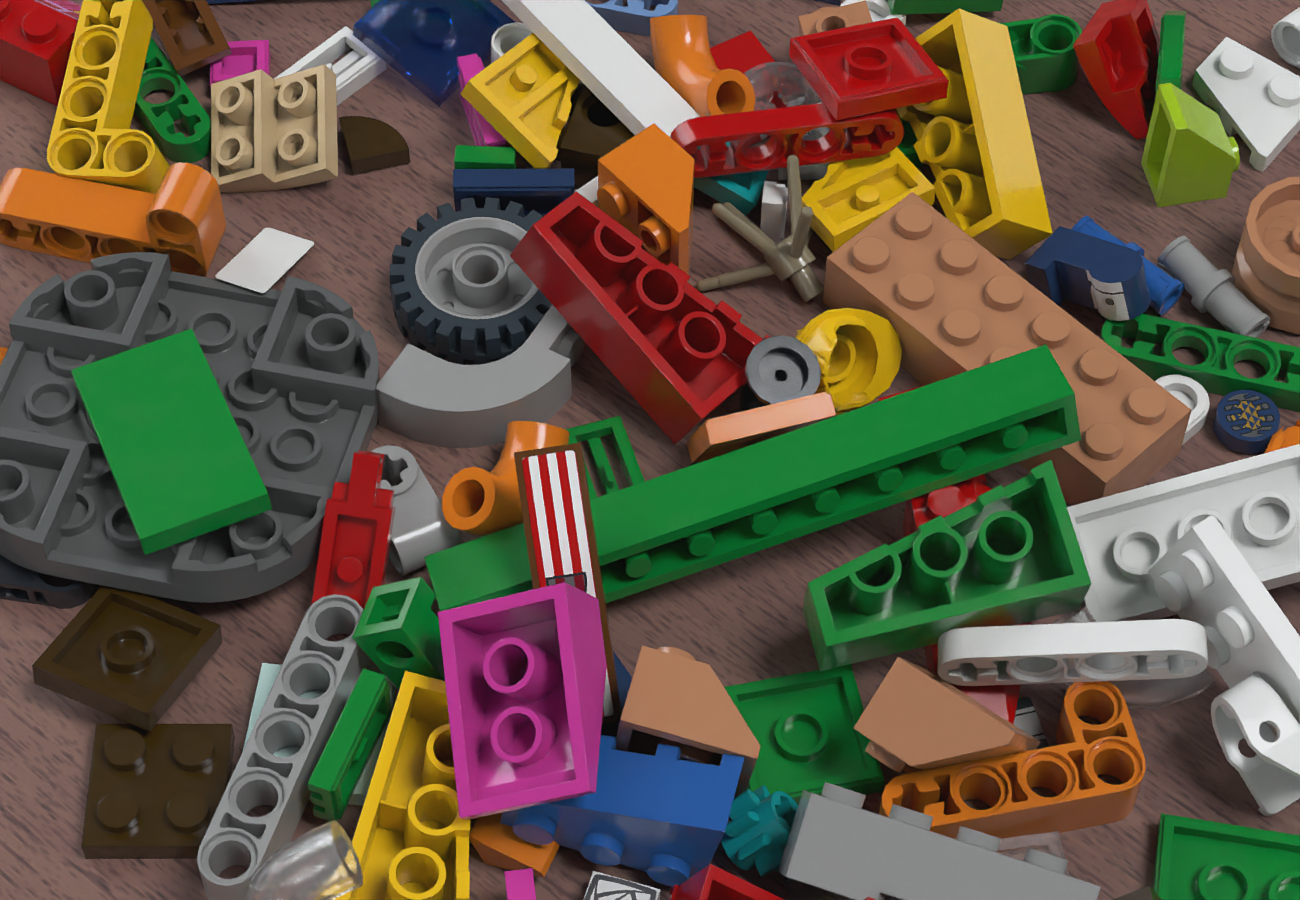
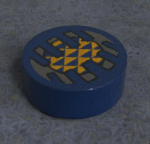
(1246, 421)

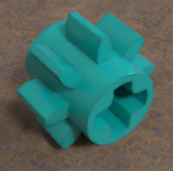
(759, 829)

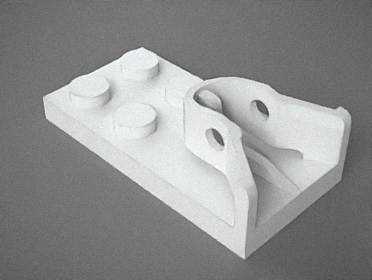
(1133, 529)
(1250, 648)

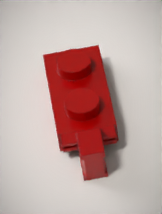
(356, 533)

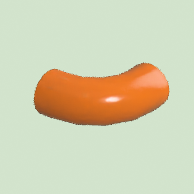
(687, 65)
(490, 501)

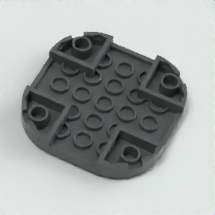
(289, 370)

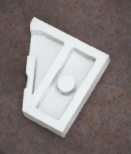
(1251, 99)

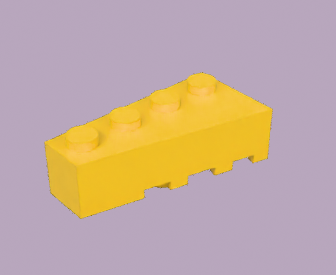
(980, 137)
(410, 820)

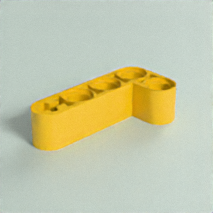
(101, 99)

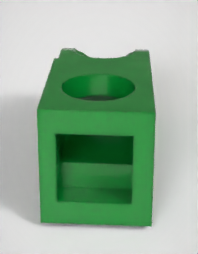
(402, 630)

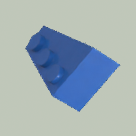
(644, 814)

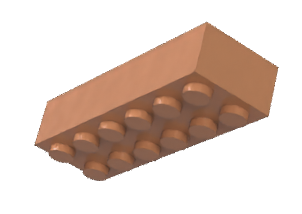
(970, 309)

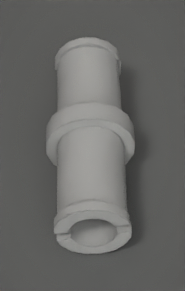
(1212, 289)

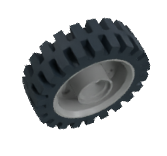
(461, 288)

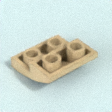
(274, 130)

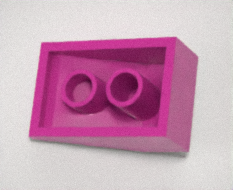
(524, 698)

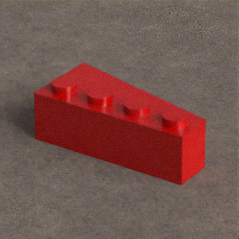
(637, 315)

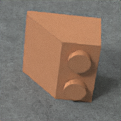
(687, 707)
(931, 724)

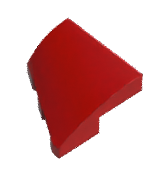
(1122, 60)

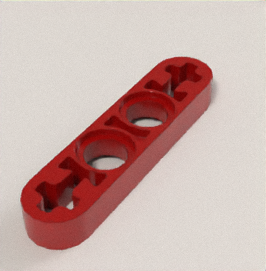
(787, 129)

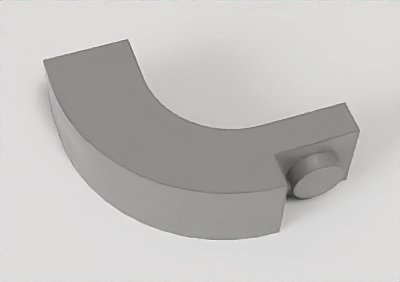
(474, 403)

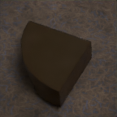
(372, 144)

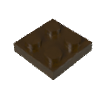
(127, 655)
(154, 789)

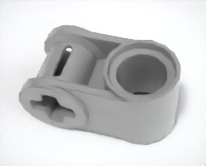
(418, 517)

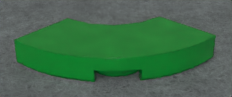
(1171, 49)

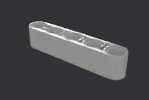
(282, 723)

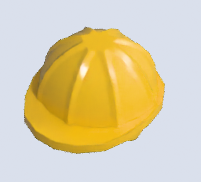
(855, 355)

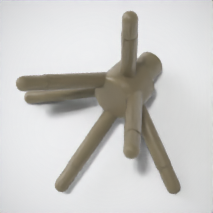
(785, 259)

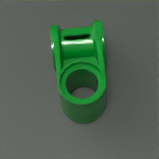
(1045, 52)

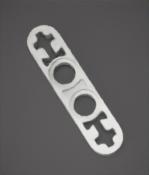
(1072, 652)

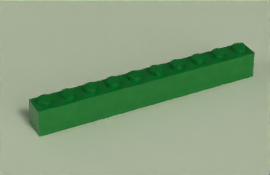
(794, 482)

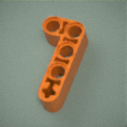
(98, 219)
(1066, 769)

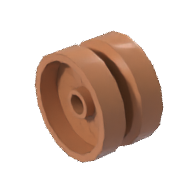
(1270, 254)

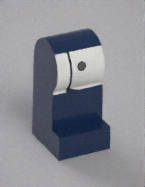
(1090, 274)

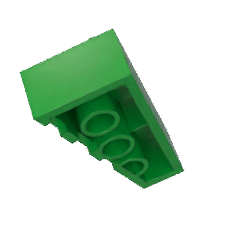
(982, 566)

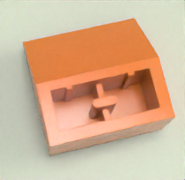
(650, 193)

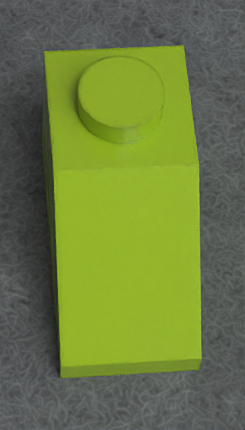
(1187, 150)

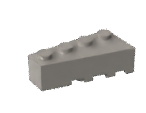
(899, 858)

